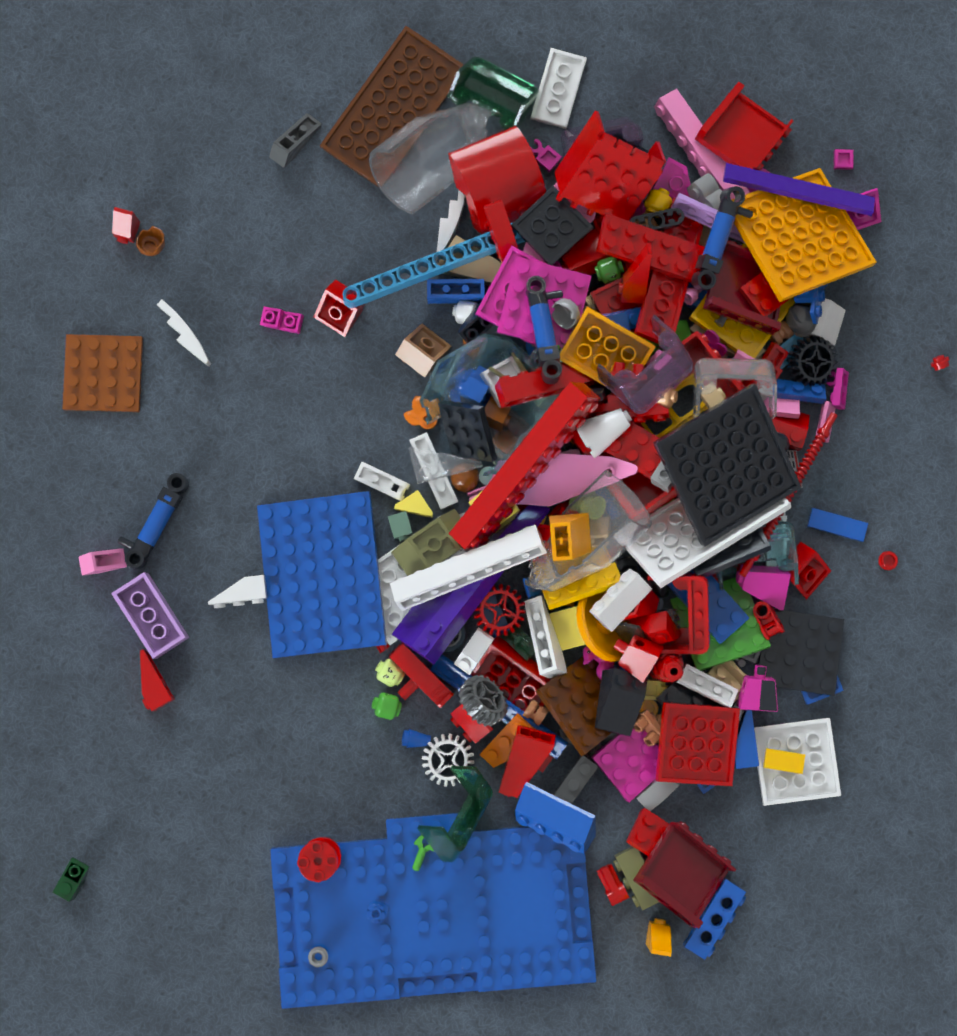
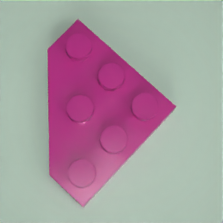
(673, 179)

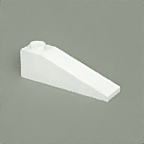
(544, 638)

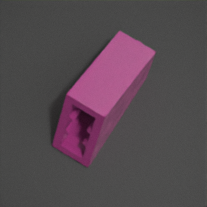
(766, 583)

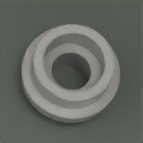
(318, 963)

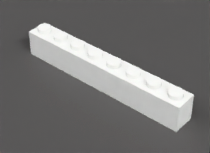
(468, 567)

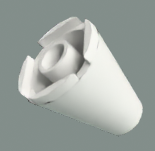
(603, 430)

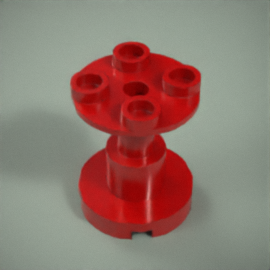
(319, 859)

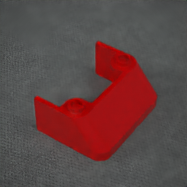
(696, 637)

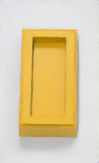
(784, 761)

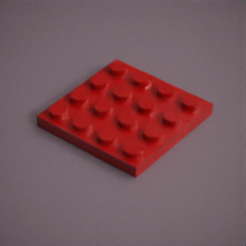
(697, 744)

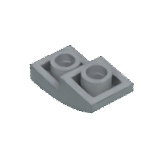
(656, 793)

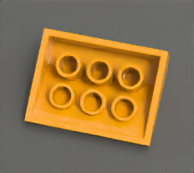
(603, 342)

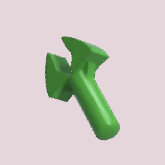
(421, 853)

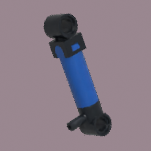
(710, 260)
(548, 351)
(167, 502)

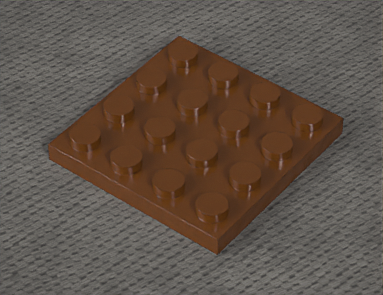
(574, 704)

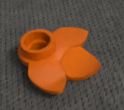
(418, 414)

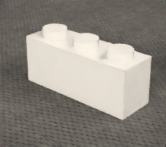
(620, 599)

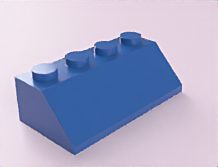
(555, 818)

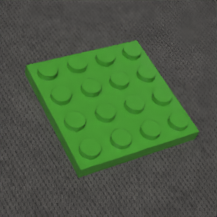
(743, 642)

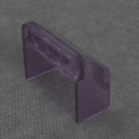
(657, 378)

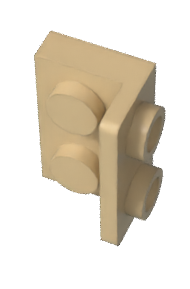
(729, 674)

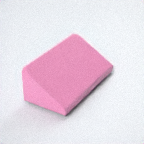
(825, 411)

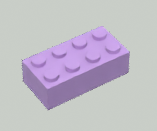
(150, 615)

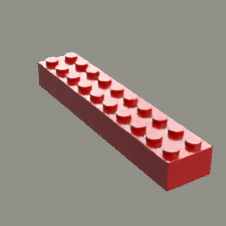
(525, 465)

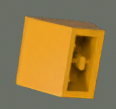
(570, 536)

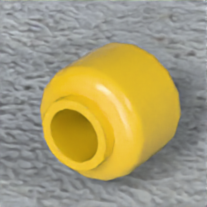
(658, 200)

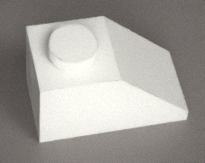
(474, 651)

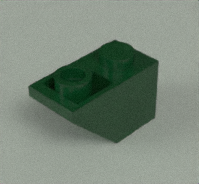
(71, 880)

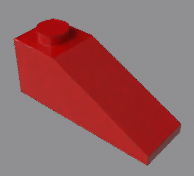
(636, 277)
(154, 688)

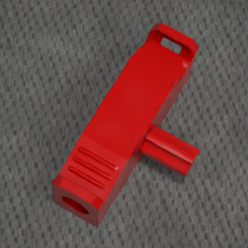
(419, 676)

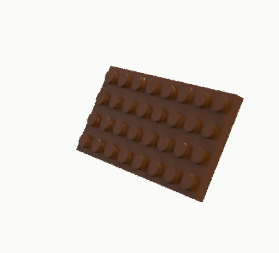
(404, 85)

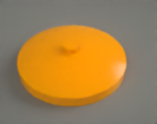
(594, 634)

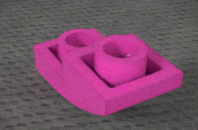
(281, 320)

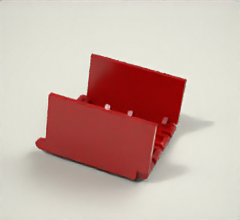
(607, 174)

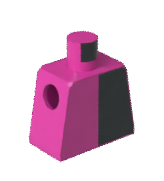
(758, 692)

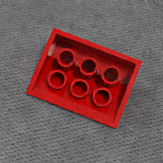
(512, 673)

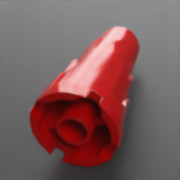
(668, 668)

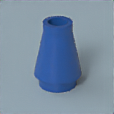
(415, 739)

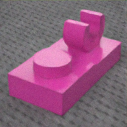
(840, 384)

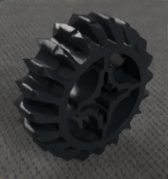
(813, 344)

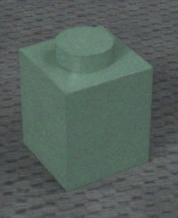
(400, 526)

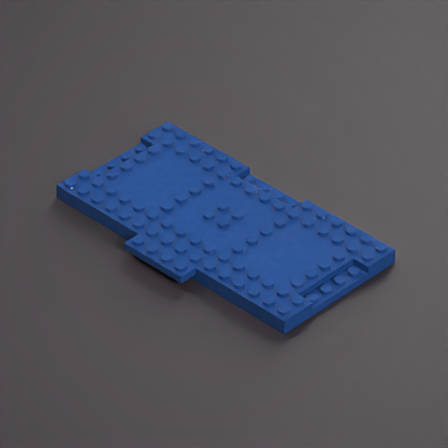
(489, 921)

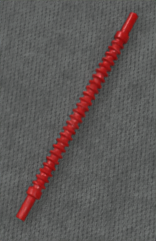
(823, 433)

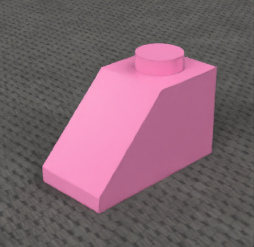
(102, 561)

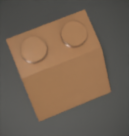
(422, 350)

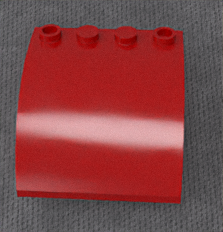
(497, 170)

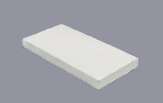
(558, 88)

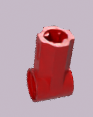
(613, 887)

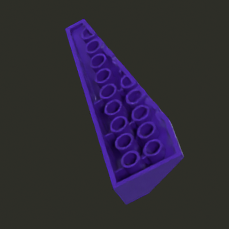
(435, 623)

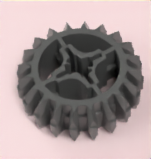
(483, 700)

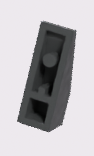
(294, 140)

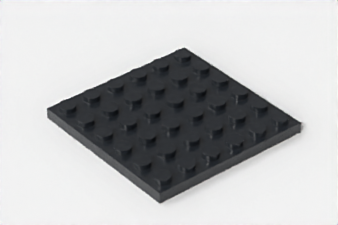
(727, 464)

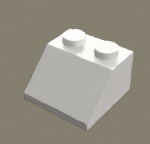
(829, 322)

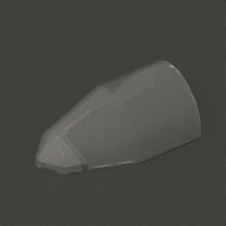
(415, 160)
(615, 523)

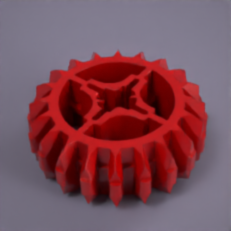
(515, 616)

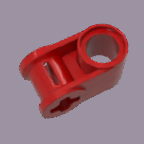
(769, 623)

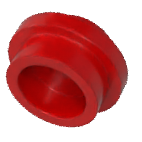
(940, 362)
(888, 560)

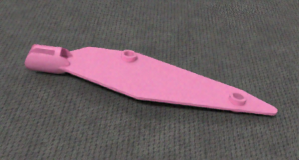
(569, 477)

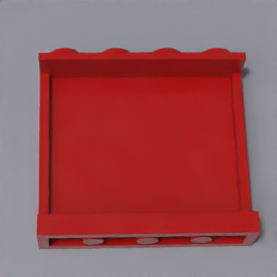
(742, 131)

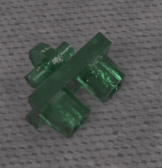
(520, 642)

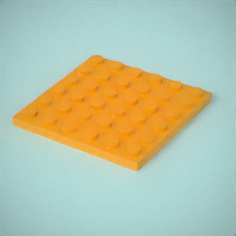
(801, 241)

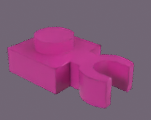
(546, 157)

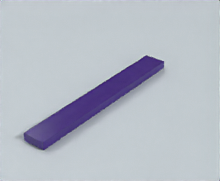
(798, 189)

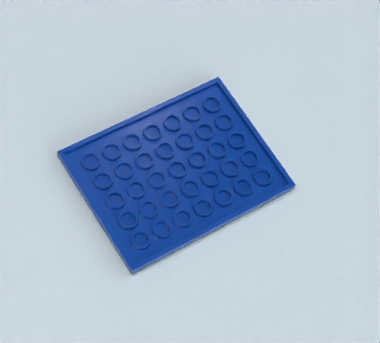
(321, 575)

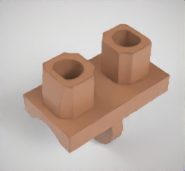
(651, 724)

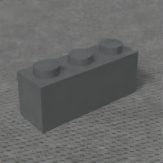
(575, 779)

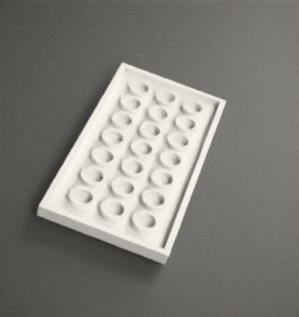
(673, 548)

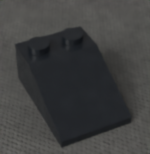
(619, 701)

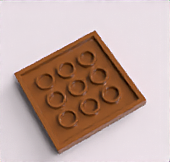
(102, 373)

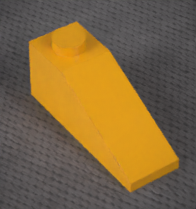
(659, 937)

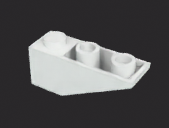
(247, 589)

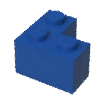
(474, 389)

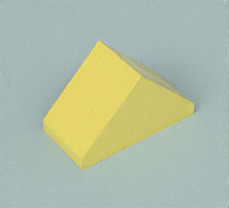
(415, 505)

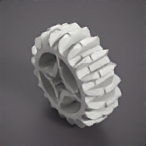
(435, 748)

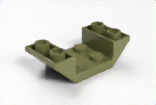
(428, 545)

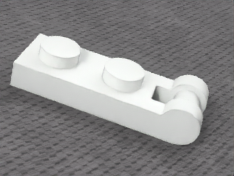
(381, 481)

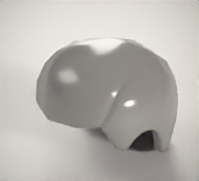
(565, 313)

